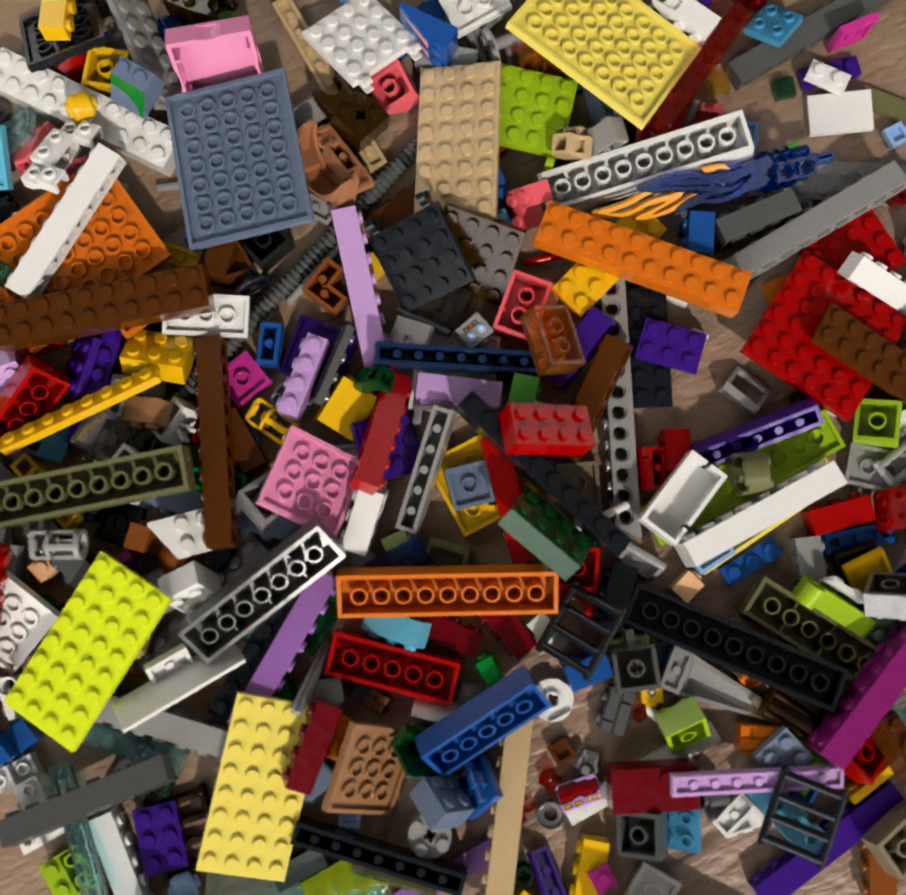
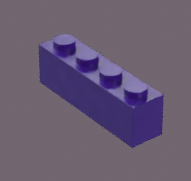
(590, 332)

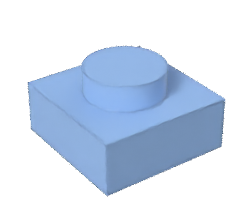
(894, 135)
(349, 820)

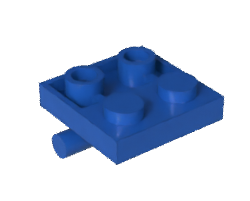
(480, 785)

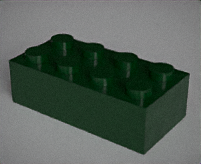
(546, 533)

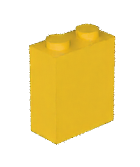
(345, 407)

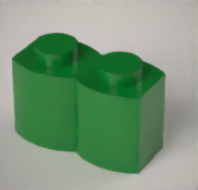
(488, 668)

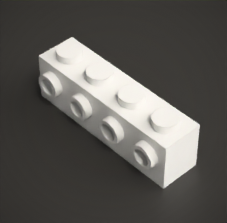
(875, 279)

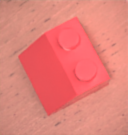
(394, 88)

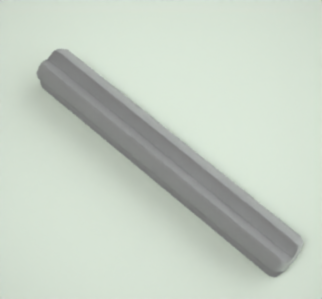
(311, 679)

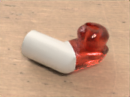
(643, 712)

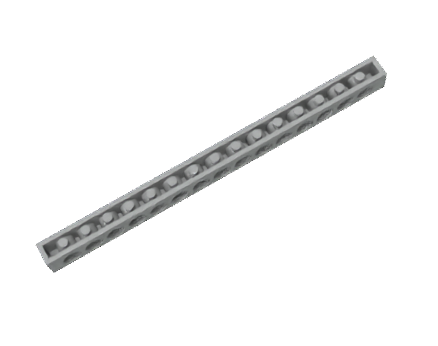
(632, 527)

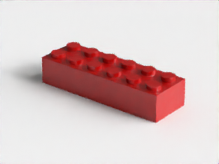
(392, 667)

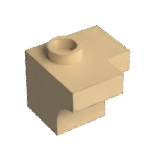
(572, 144)

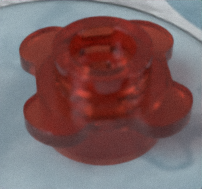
(545, 777)

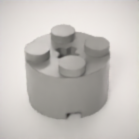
(424, 844)

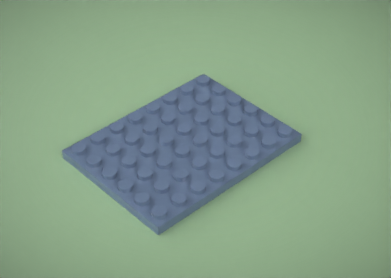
(238, 159)

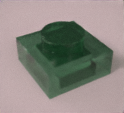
(783, 88)

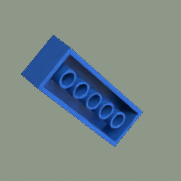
(482, 722)

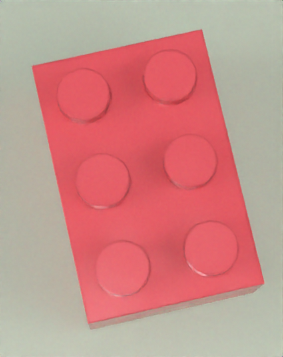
(521, 294)

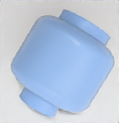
(184, 884)

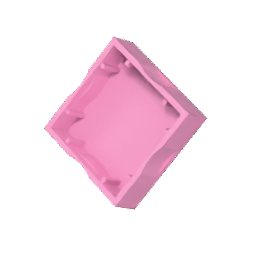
(213, 52)

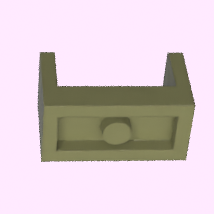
(447, 553)

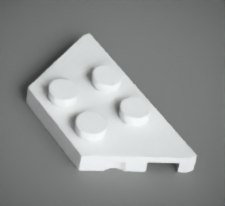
(181, 533)

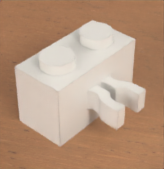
(180, 424)

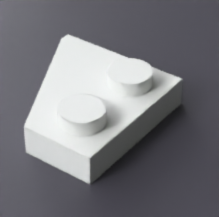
(739, 817)

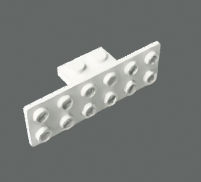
(172, 679)

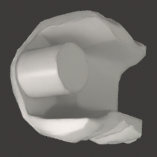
(587, 762)

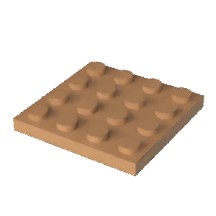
(365, 772)

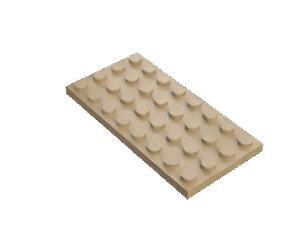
(460, 135)

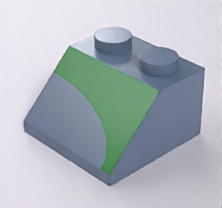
(134, 87)

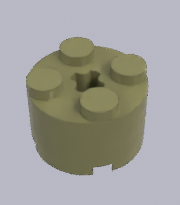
(750, 473)

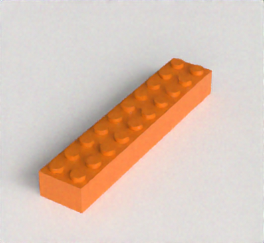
(642, 259)
(446, 590)

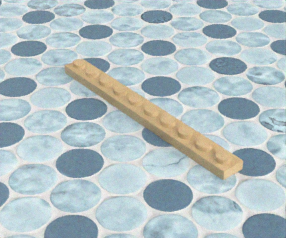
(320, 70)

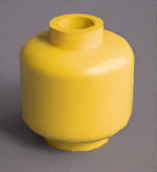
(80, 106)

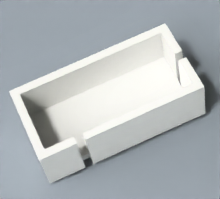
(681, 498)

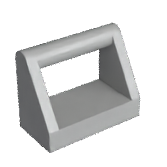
(737, 397)
(648, 565)

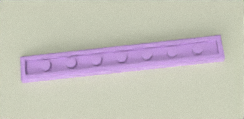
(749, 780)

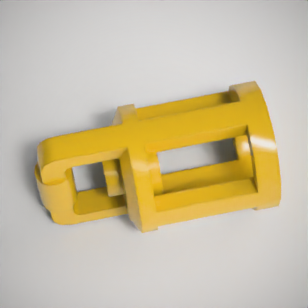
(268, 420)

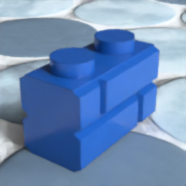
(270, 345)

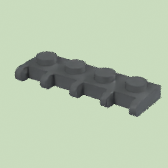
(336, 357)

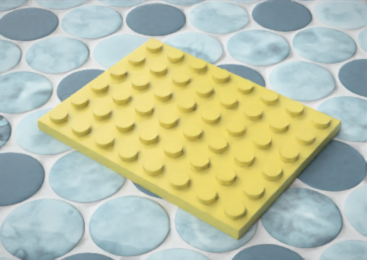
(610, 48)

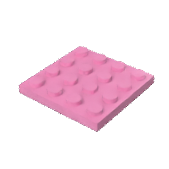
(309, 481)

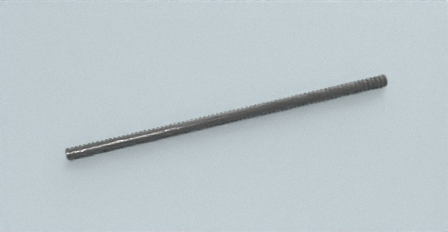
(298, 271)

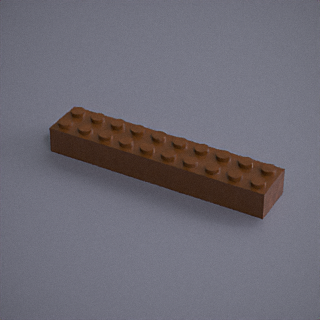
(105, 307)

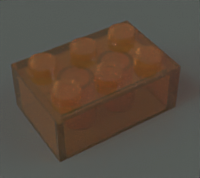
(552, 339)

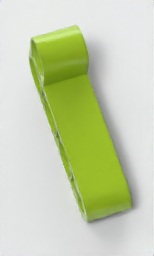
(818, 596)

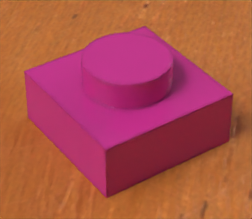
(602, 878)

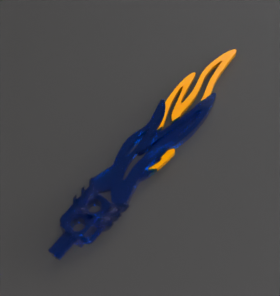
(709, 191)

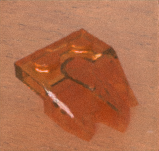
(534, 61)

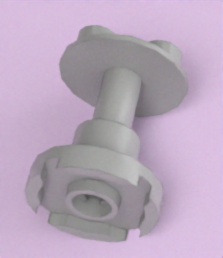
(496, 44)

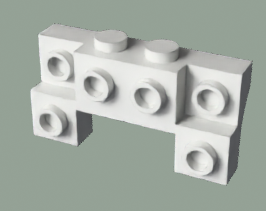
(57, 153)
(29, 786)

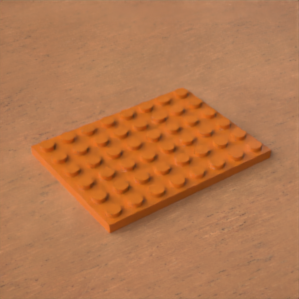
(110, 248)

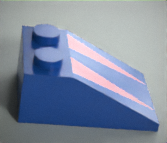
(434, 36)

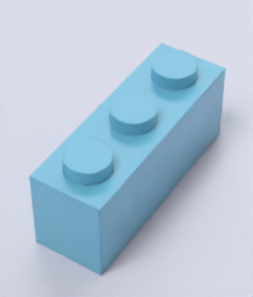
(396, 630)

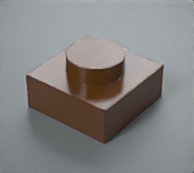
(561, 751)

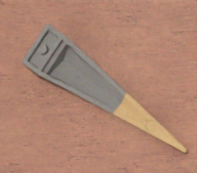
(691, 676)

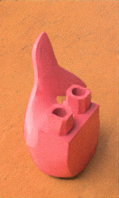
(21, 156)

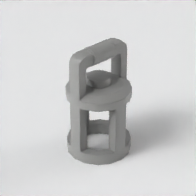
(53, 544)

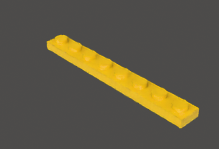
(79, 410)

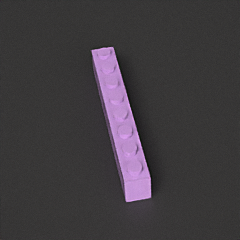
(359, 280)

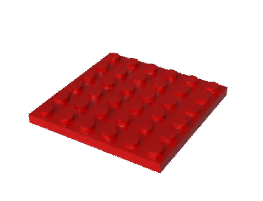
(784, 330)

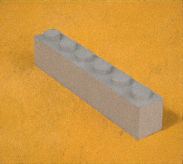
(426, 469)

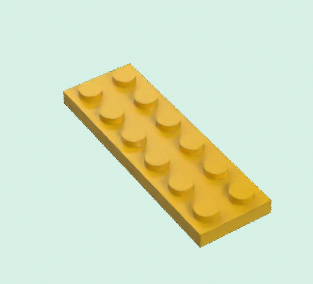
(586, 286)

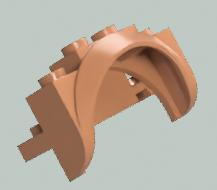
(336, 172)

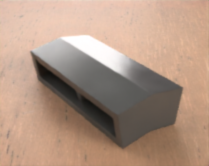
(301, 866)

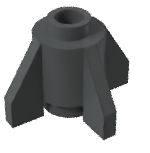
(714, 805)

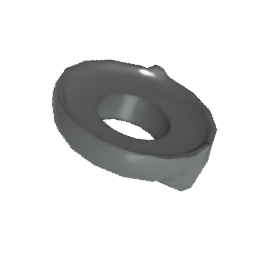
(550, 823)

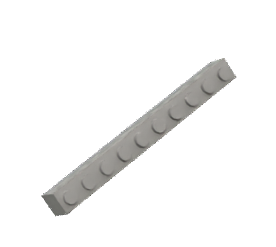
(821, 220)

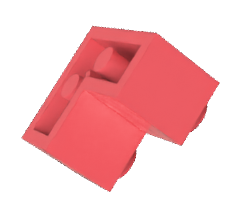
(526, 205)

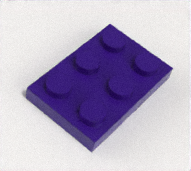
(670, 346)
(81, 365)
(161, 837)

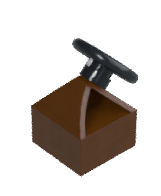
(231, 266)

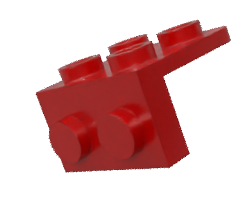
(890, 508)

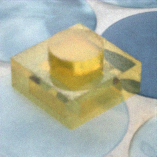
(718, 84)

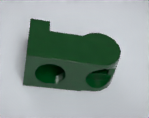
(375, 379)

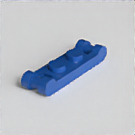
(854, 536)

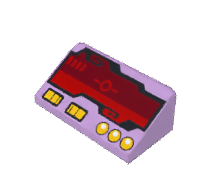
(579, 792)

